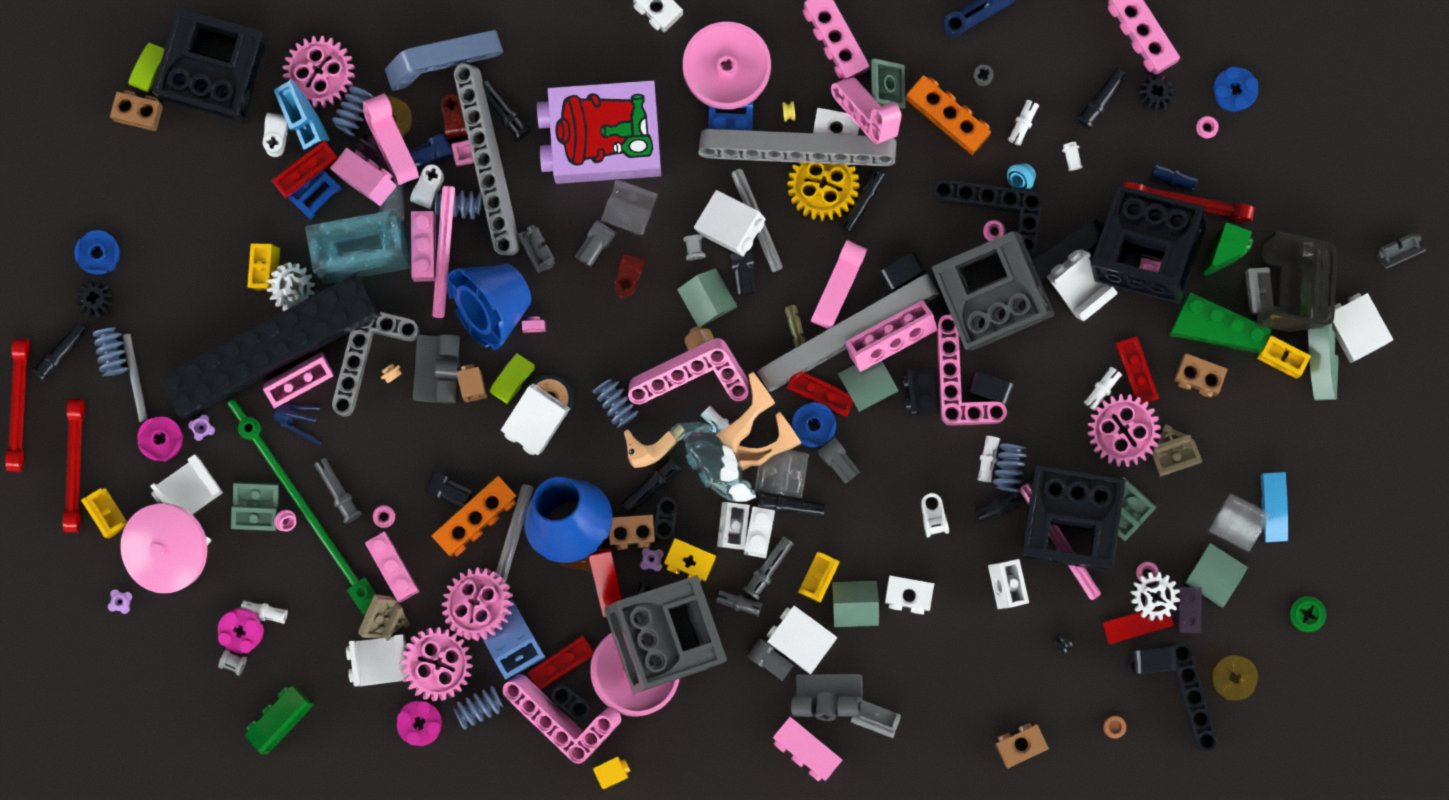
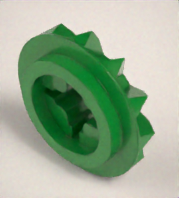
(1318, 612)

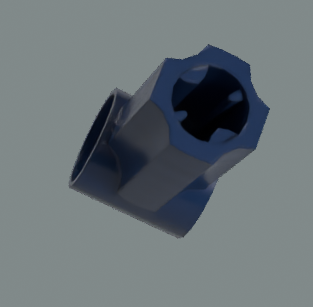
(435, 150)

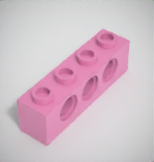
(1144, 18)
(844, 69)
(891, 335)

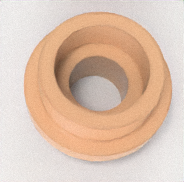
(390, 372)

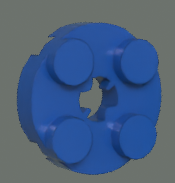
(1223, 92)
(107, 244)
(825, 419)

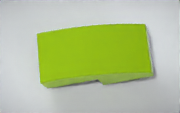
(147, 67)
(511, 378)

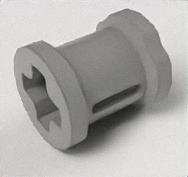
(694, 247)
(232, 662)

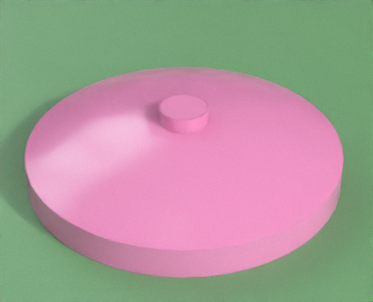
(726, 65)
(164, 548)
(614, 688)

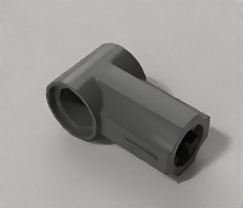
(597, 239)
(835, 456)
(766, 657)

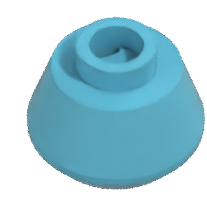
(1021, 176)

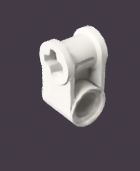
(275, 130)
(426, 189)
(934, 517)

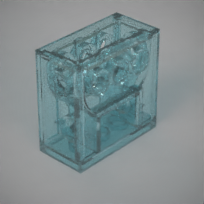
(358, 245)

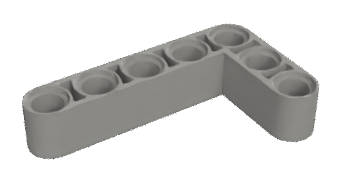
(362, 353)

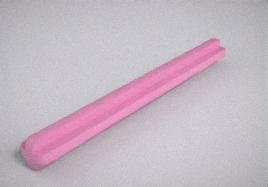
(443, 251)
(1063, 546)

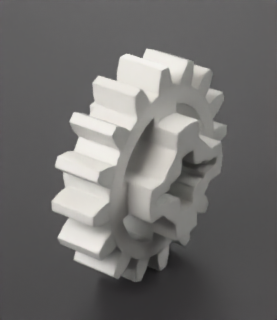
(282, 282)
(1149, 605)

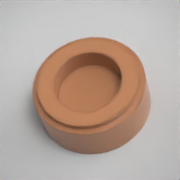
(1114, 727)

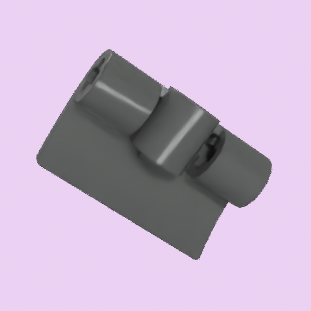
(436, 368)
(828, 696)

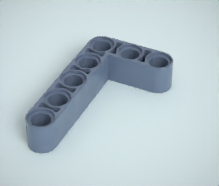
(441, 55)

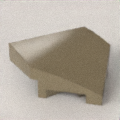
(1175, 452)
(383, 618)

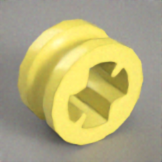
(788, 111)

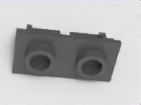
(1393, 253)
(539, 255)

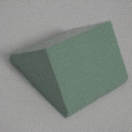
(888, 82)
(706, 297)
(855, 603)

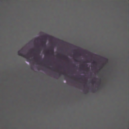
(370, 150)
(1190, 610)

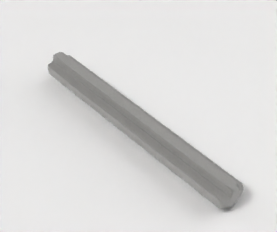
(763, 236)
(514, 531)

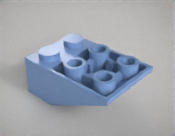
(513, 646)

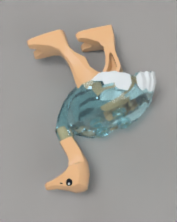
(718, 452)

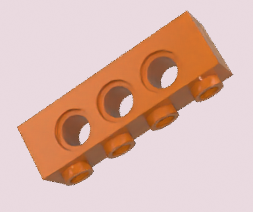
(934, 112)
(444, 535)

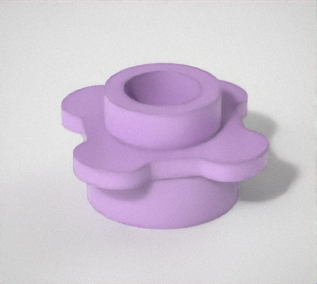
(195, 426)
(646, 563)
(124, 606)

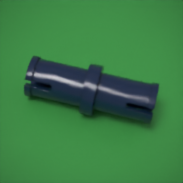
(1174, 176)

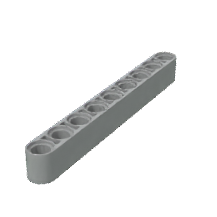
(796, 147)
(494, 167)
(833, 340)

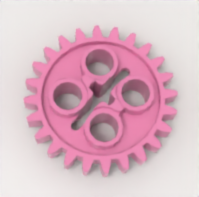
(334, 82)
(1107, 441)
(495, 608)
(441, 645)

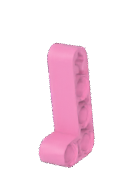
(876, 121)
(389, 140)
(839, 284)

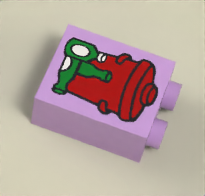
(600, 132)

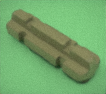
(795, 325)

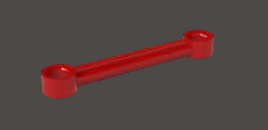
(1236, 211)
(75, 416)
(14, 455)

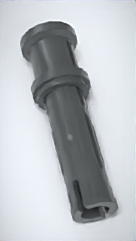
(342, 500)
(762, 577)

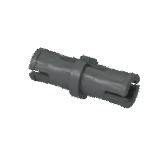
(739, 603)

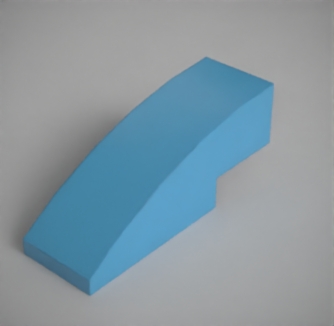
(301, 115)
(1275, 502)

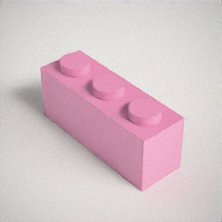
(364, 176)
(423, 245)
(297, 379)
(392, 567)
(806, 750)

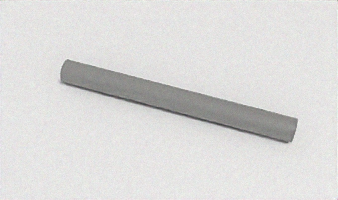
(134, 376)

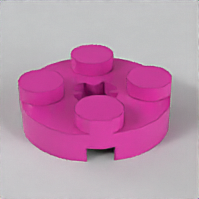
(165, 450)
(251, 625)
(407, 717)

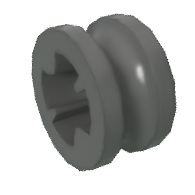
(989, 77)

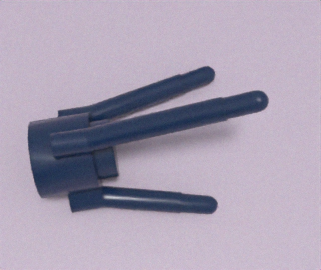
(286, 414)

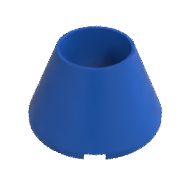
(489, 301)
(575, 535)

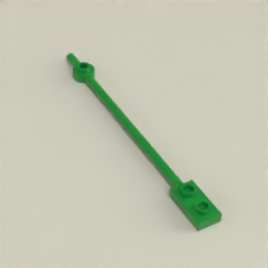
(360, 591)

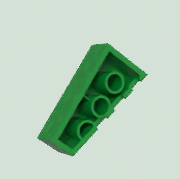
(1215, 325)

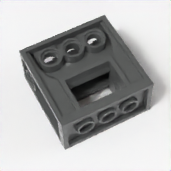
(987, 301)
(659, 635)

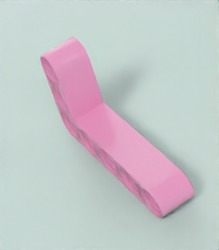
(690, 371)
(955, 382)
(560, 722)

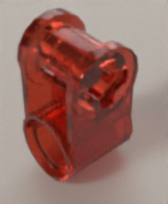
(453, 119)
(629, 271)

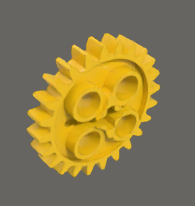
(816, 203)

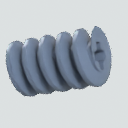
(351, 110)
(462, 204)
(109, 351)
(615, 402)
(1009, 467)
(478, 708)

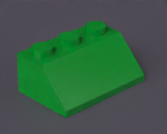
(1228, 246)
(278, 719)

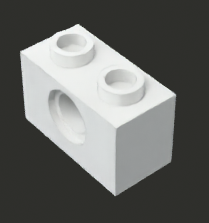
(662, 19)
(827, 118)
(733, 525)
(1008, 584)
(922, 590)

